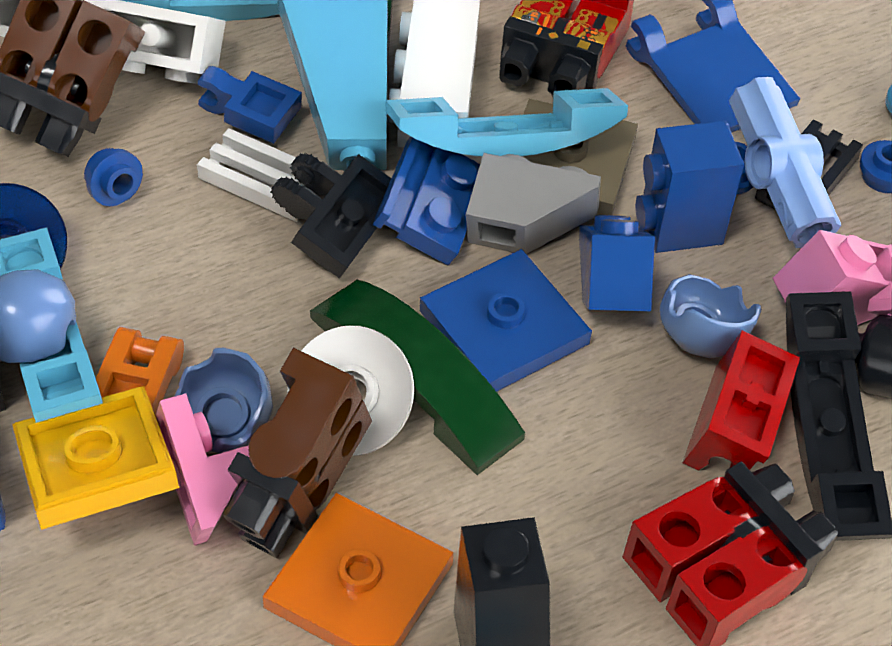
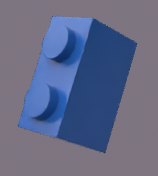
(689, 186)

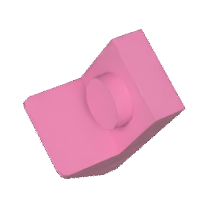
(202, 480)

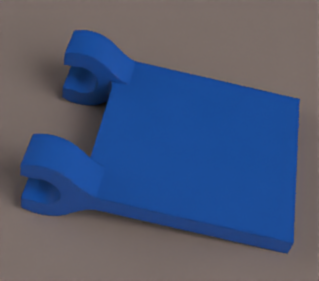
(708, 64)

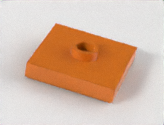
(358, 578)

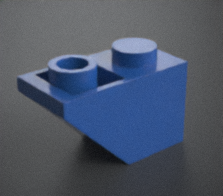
(616, 264)

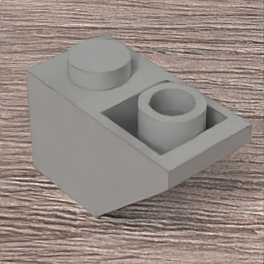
(527, 202)

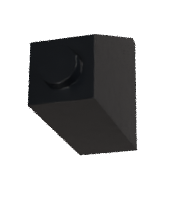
(502, 586)

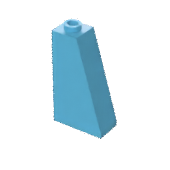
(343, 73)

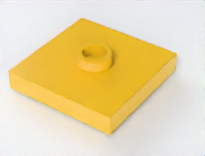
(95, 458)

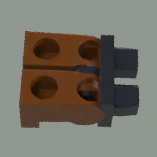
(64, 63)
(297, 453)

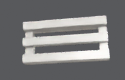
(253, 158)

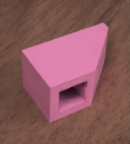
(838, 265)

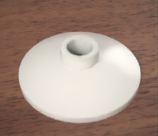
(381, 368)

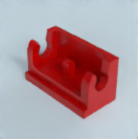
(743, 404)

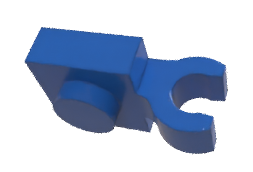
(252, 105)

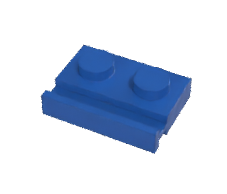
(429, 199)

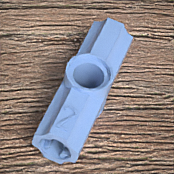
(783, 161)

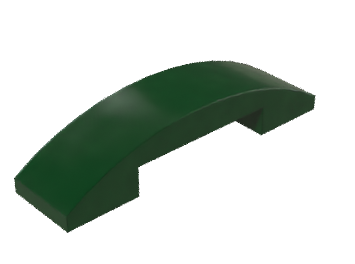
(447, 385)

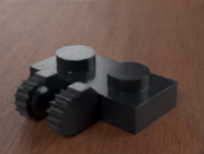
(343, 219)

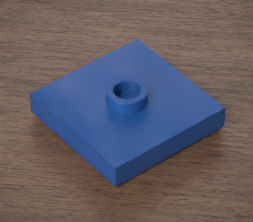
(506, 319)

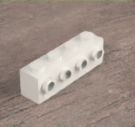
(171, 38)

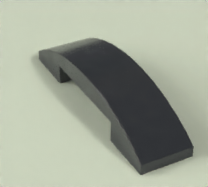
(832, 418)

